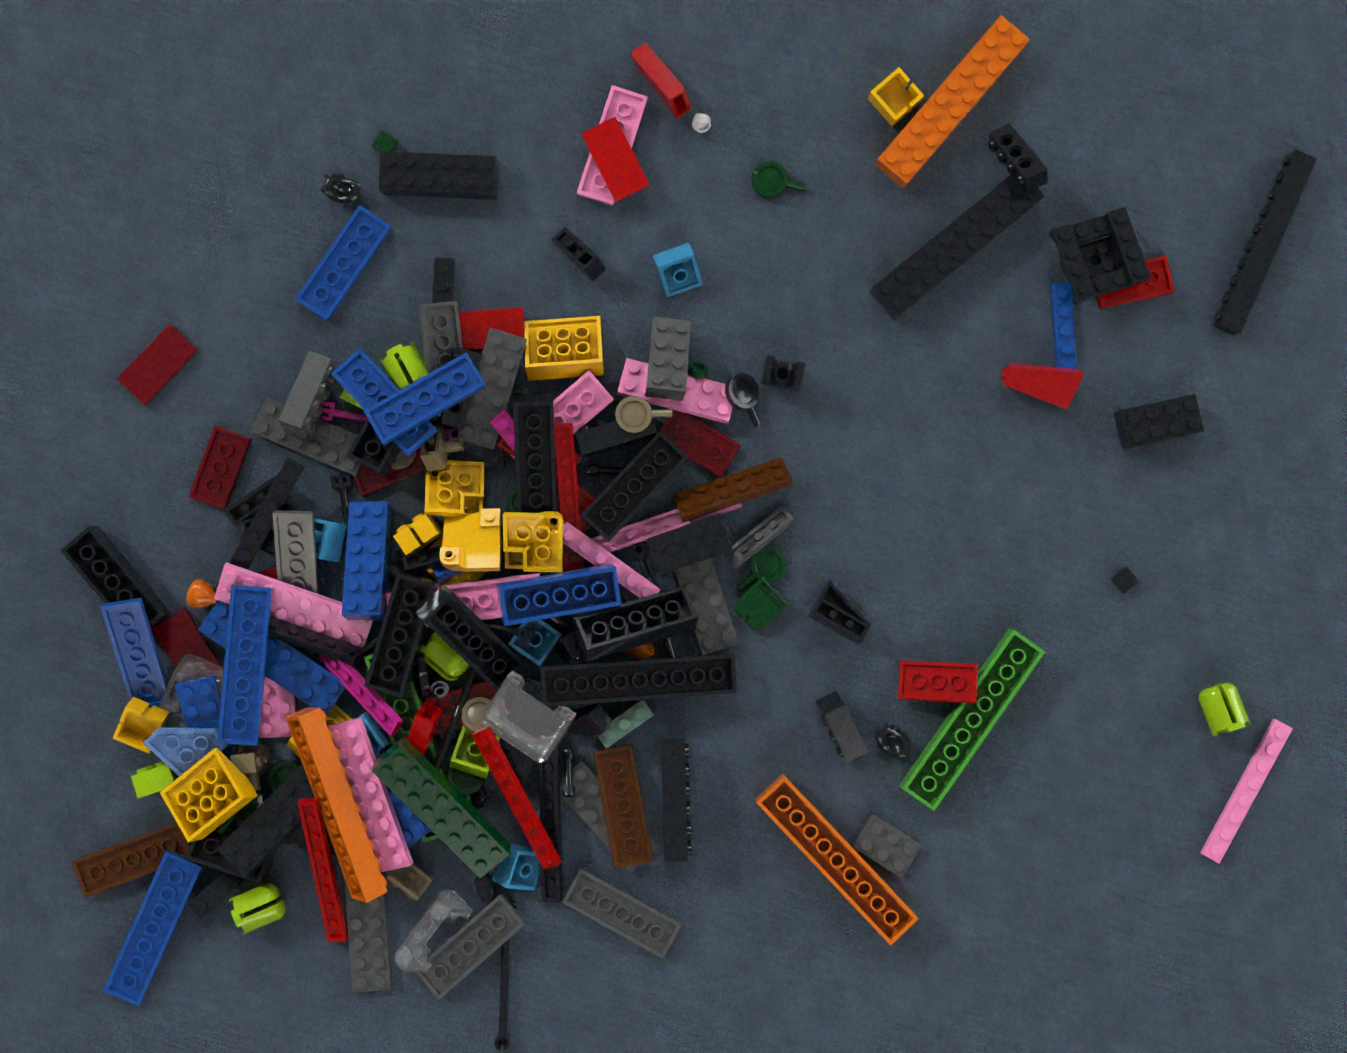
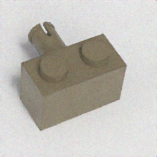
(436, 449)
(250, 763)

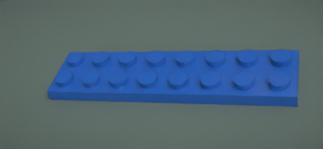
(245, 665)
(284, 665)
(152, 928)

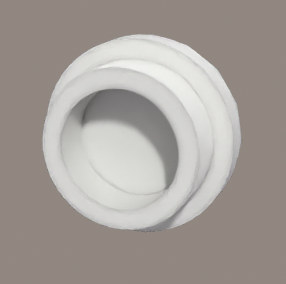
(701, 122)

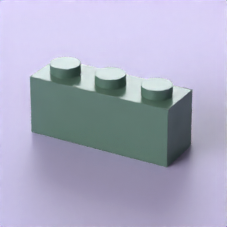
(626, 722)

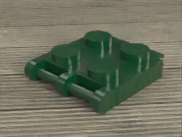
(759, 604)

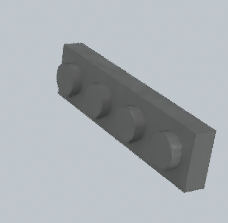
(759, 537)

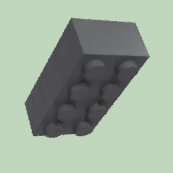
(668, 358)
(308, 396)

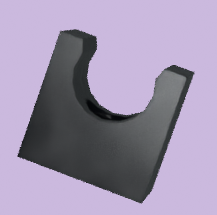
(793, 370)

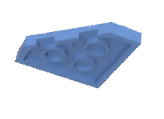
(183, 746)

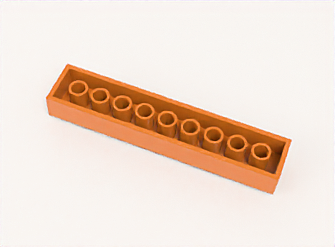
(952, 102)
(337, 804)
(836, 859)

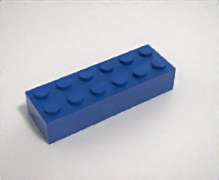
(367, 560)
(558, 594)

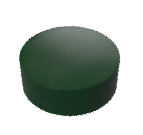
(698, 370)

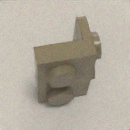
(411, 880)

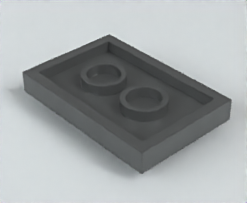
(887, 845)

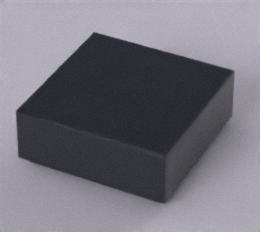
(1124, 580)

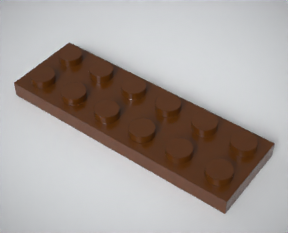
(732, 489)
(622, 806)
(128, 859)

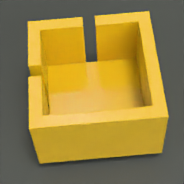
(893, 99)
(418, 534)
(138, 723)

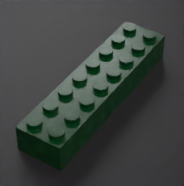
(441, 807)

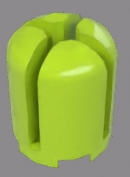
(404, 365)
(443, 659)
(1223, 708)
(255, 898)

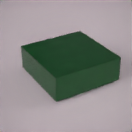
(385, 142)

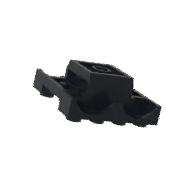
(1119, 255)

